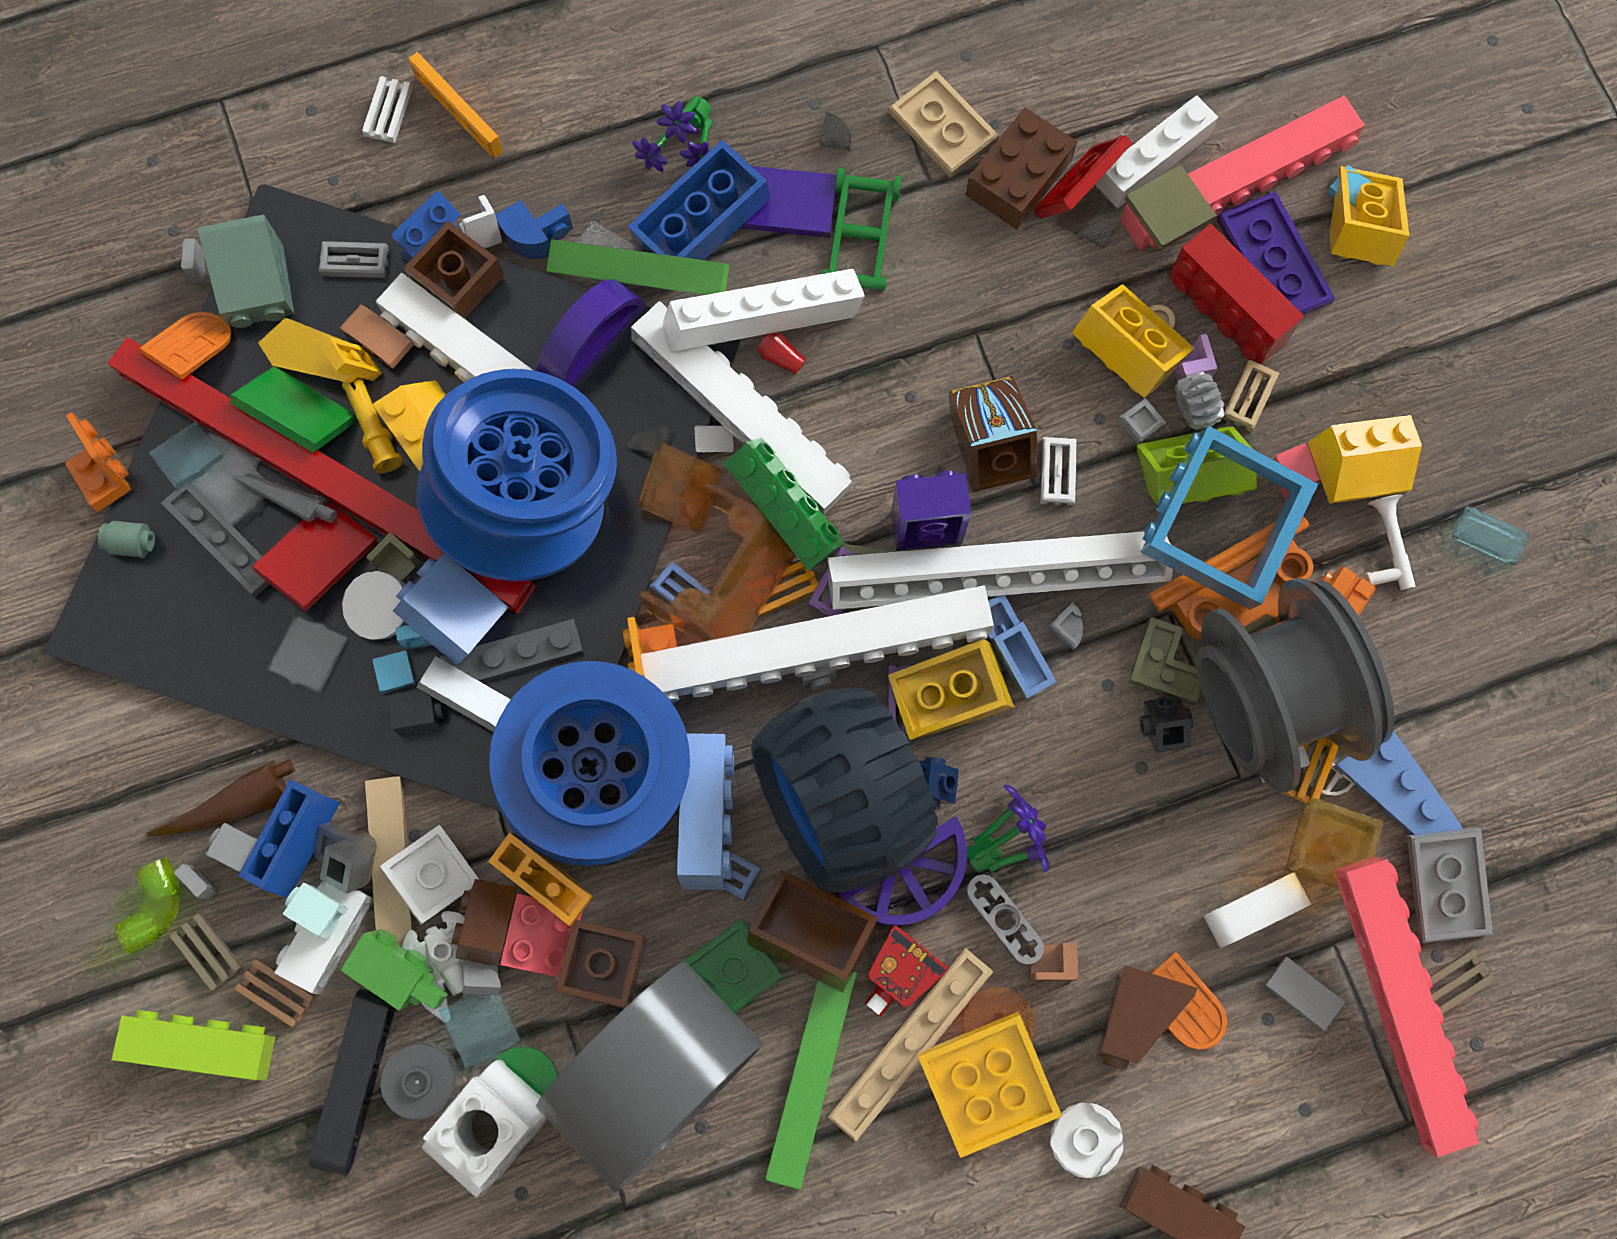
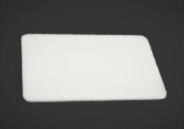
(713, 439)

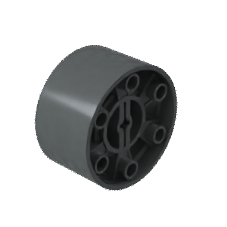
(648, 1074)

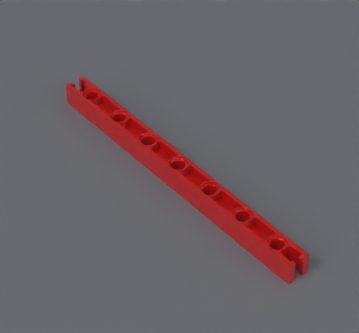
(308, 469)

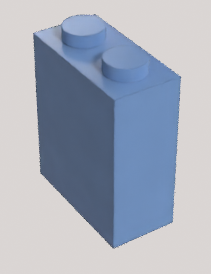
(449, 607)

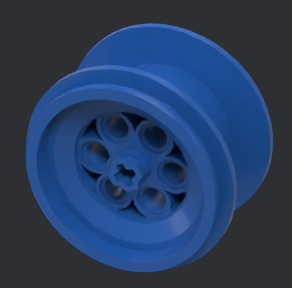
(521, 435)
(583, 699)

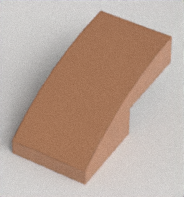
(377, 336)

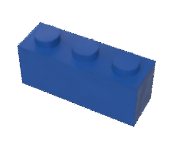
(288, 839)

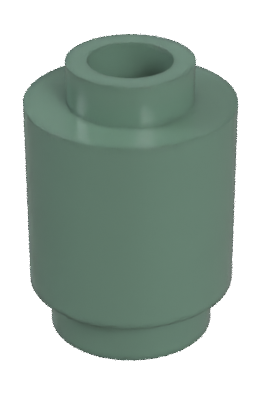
(126, 538)

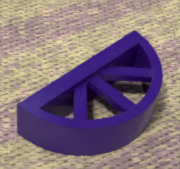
(589, 330)
(945, 832)

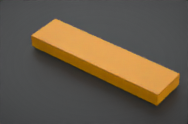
(455, 105)

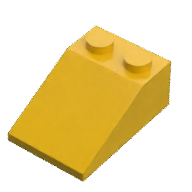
(1376, 225)
(950, 690)

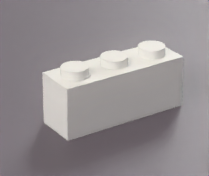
(313, 959)

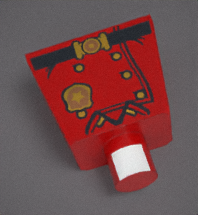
(901, 972)

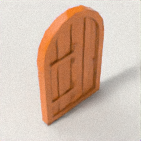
(188, 343)
(1204, 1018)

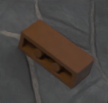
(1177, 1210)

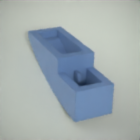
(1017, 649)

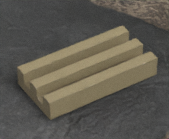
(188, 929)
(1478, 968)

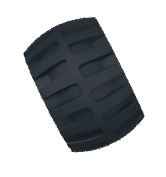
(845, 789)

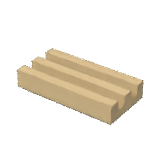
(1239, 418)

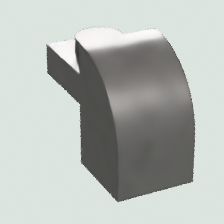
(345, 857)

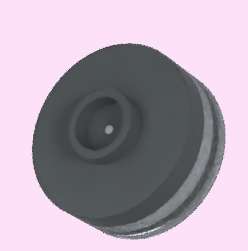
(419, 1080)

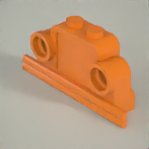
(1192, 600)

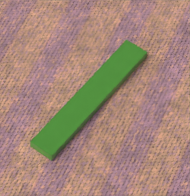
(637, 267)
(809, 1085)

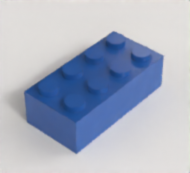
(702, 207)

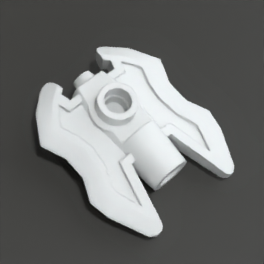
(441, 956)

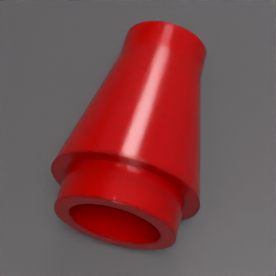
(781, 352)

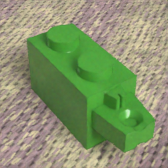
(393, 972)

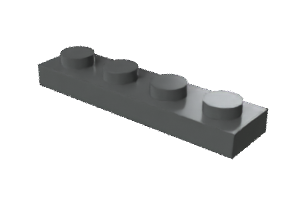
(216, 536)
(521, 652)

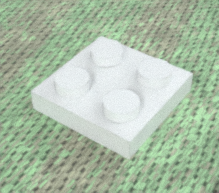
(429, 874)

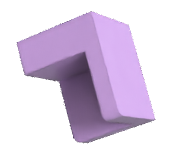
(1199, 360)

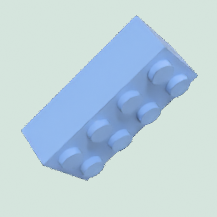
(703, 817)

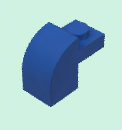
(532, 236)

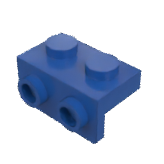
(424, 224)

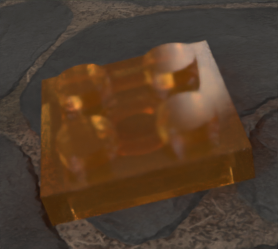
(678, 487)

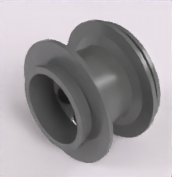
(1295, 683)

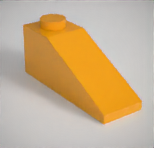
(541, 878)

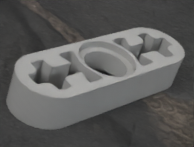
(981, 904)

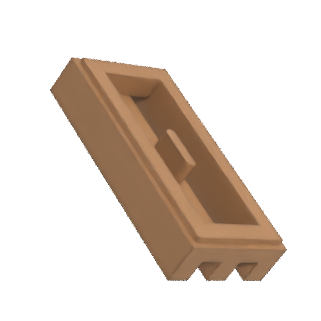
(250, 977)

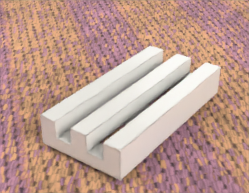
(373, 114)
(1058, 498)

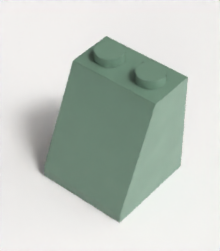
(247, 271)

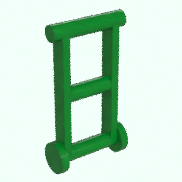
(892, 191)

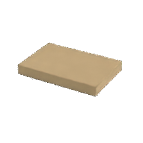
(943, 124)

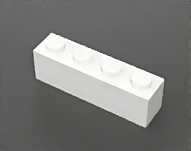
(1159, 150)

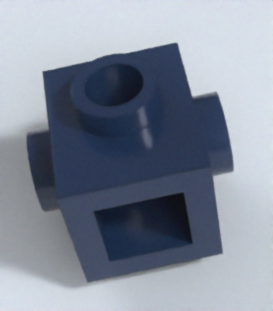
(941, 780)

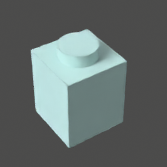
(314, 910)

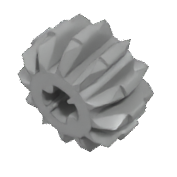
(1199, 400)

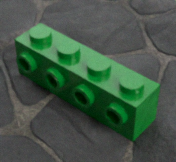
(784, 503)

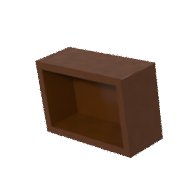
(1020, 168)
(812, 930)

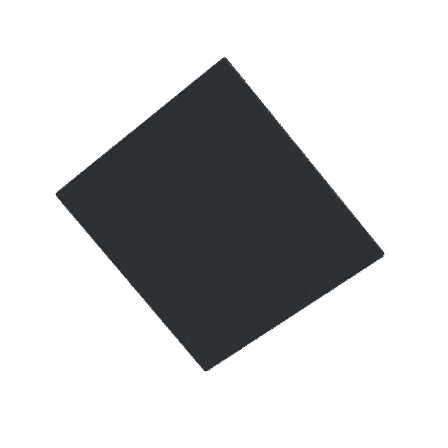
(203, 639)

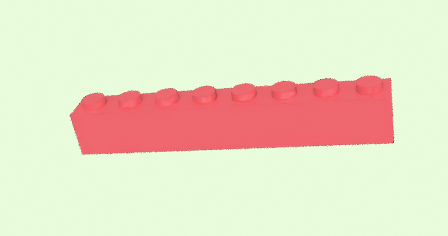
(1268, 160)
(1407, 1006)

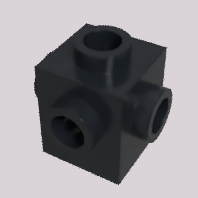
(1167, 723)

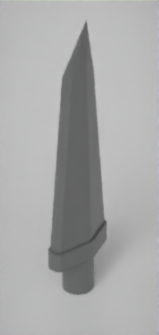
(296, 501)

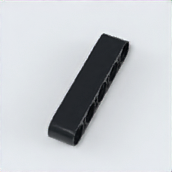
(352, 1084)

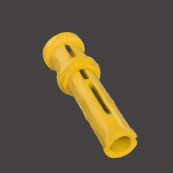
(375, 438)

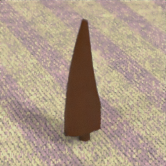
(243, 798)

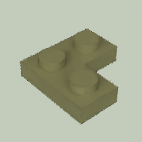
(1156, 665)

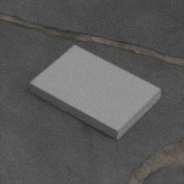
(1449, 885)

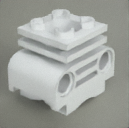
(517, 1118)

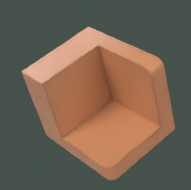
(1057, 963)

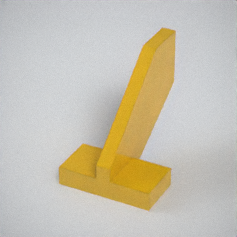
(317, 353)

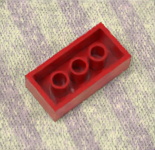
(1234, 295)

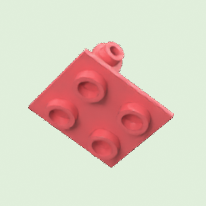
(535, 938)

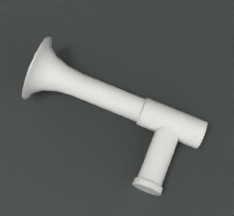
(1402, 570)

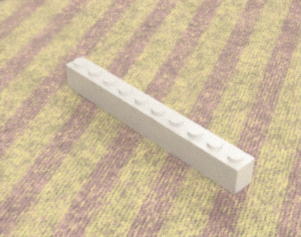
(1001, 567)
(820, 643)

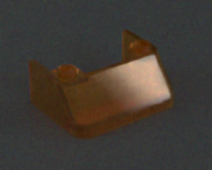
(742, 586)

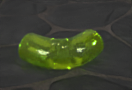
(157, 910)

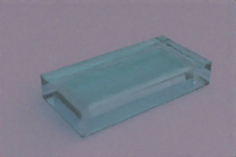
(1490, 535)

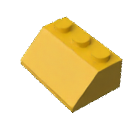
(1132, 340)
(407, 413)
(1367, 458)

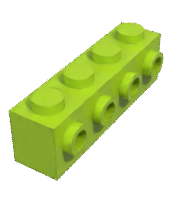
(194, 1047)

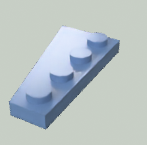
(1400, 789)

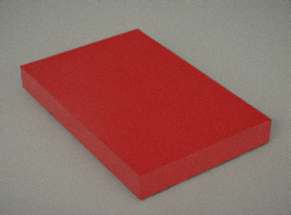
(1082, 177)
(314, 557)

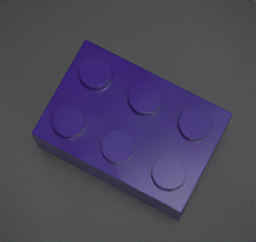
(930, 510)

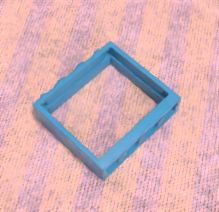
(1300, 494)

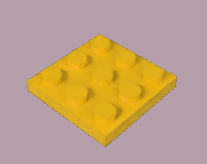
(989, 1084)

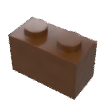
(485, 922)

